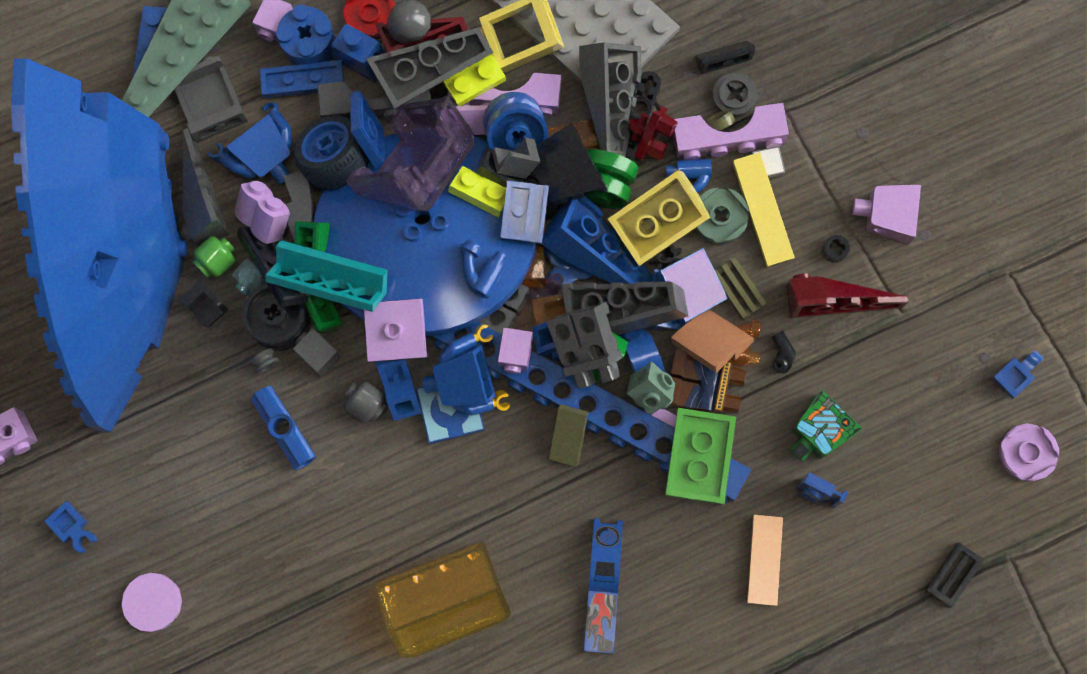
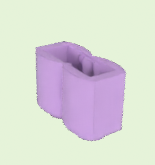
(261, 212)

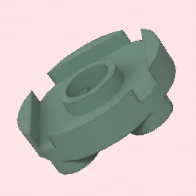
(737, 217)

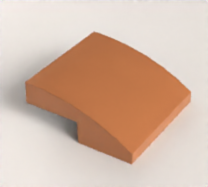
(711, 340)

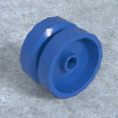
(513, 118)

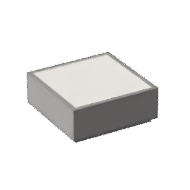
(772, 161)

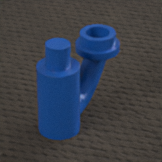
(693, 169)
(490, 273)

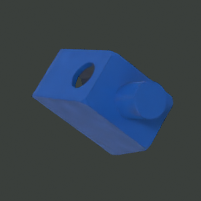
(353, 49)

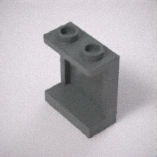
(209, 100)

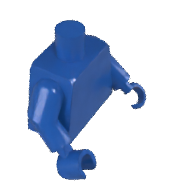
(259, 148)

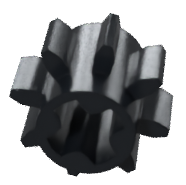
(660, 264)

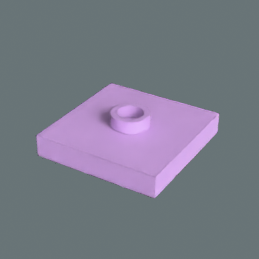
(396, 331)

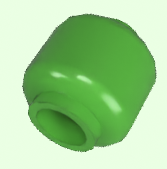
(214, 256)

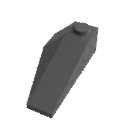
(609, 85)
(200, 203)

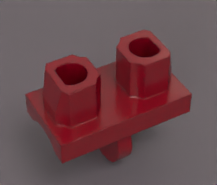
(658, 123)

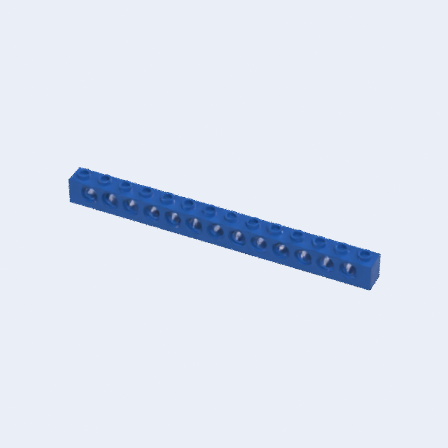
(604, 401)

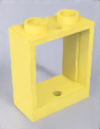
(548, 26)

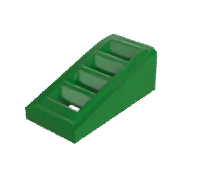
(319, 237)

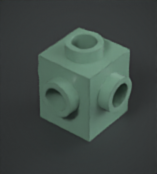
(651, 388)

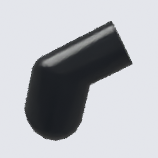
(785, 355)

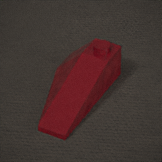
(825, 296)

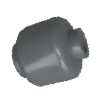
(364, 401)

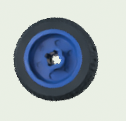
(328, 152)

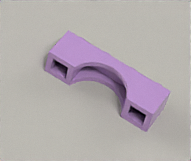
(541, 86)
(696, 138)

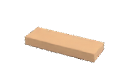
(764, 560)

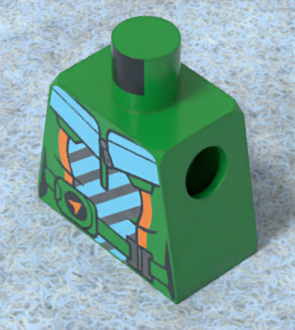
(822, 428)

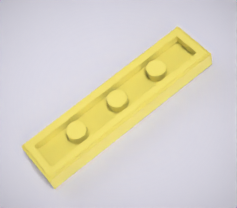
(763, 209)

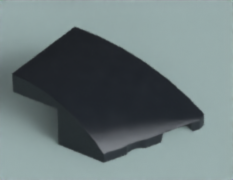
(567, 167)

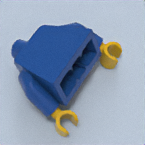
(464, 377)

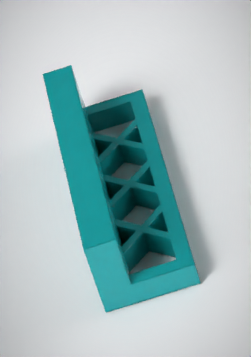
(331, 273)

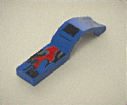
(603, 587)

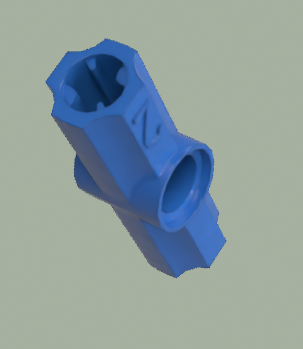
(273, 413)

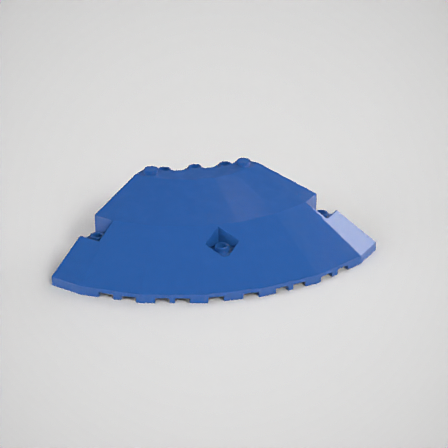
(96, 233)

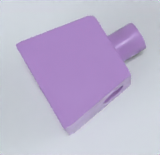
(891, 211)

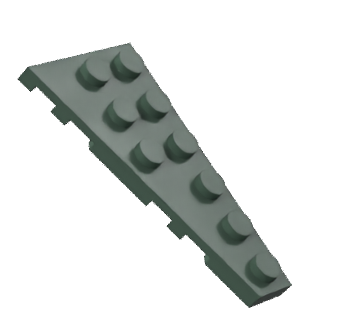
(177, 46)

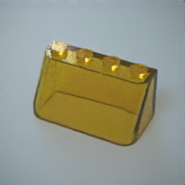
(442, 601)

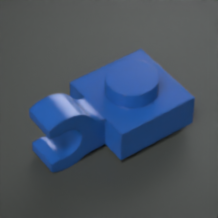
(1016, 375)

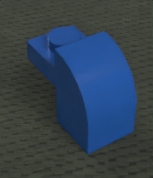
(641, 350)
(399, 388)

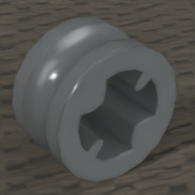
(265, 361)

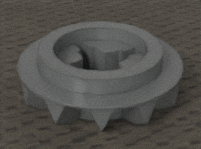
(735, 82)

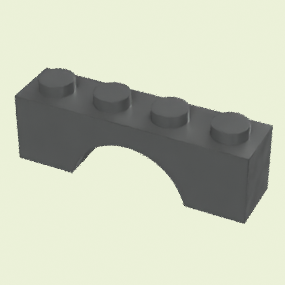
(335, 100)

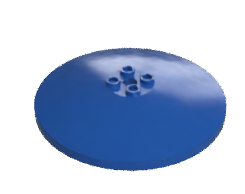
(426, 257)

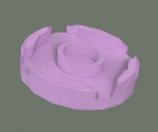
(1028, 452)
(151, 602)

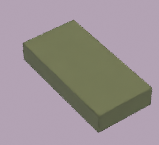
(568, 435)

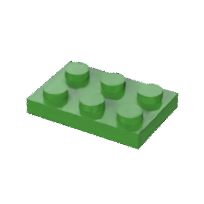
(700, 456)

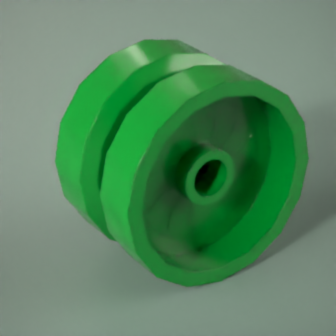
(618, 175)

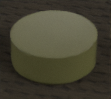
(721, 120)

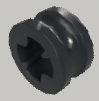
(841, 242)

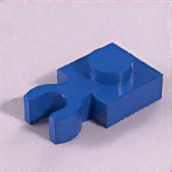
(68, 524)

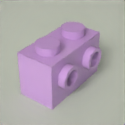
(15, 433)

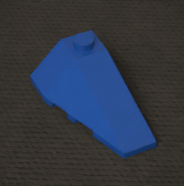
(586, 241)

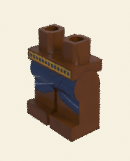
(702, 388)

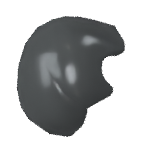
(408, 21)

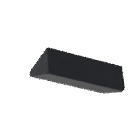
(725, 56)

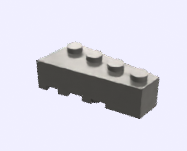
(420, 67)
(630, 305)

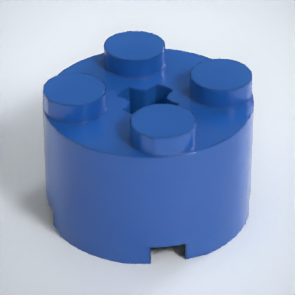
(295, 31)

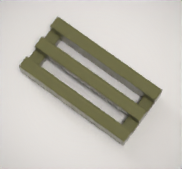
(747, 282)

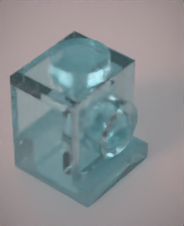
(247, 277)

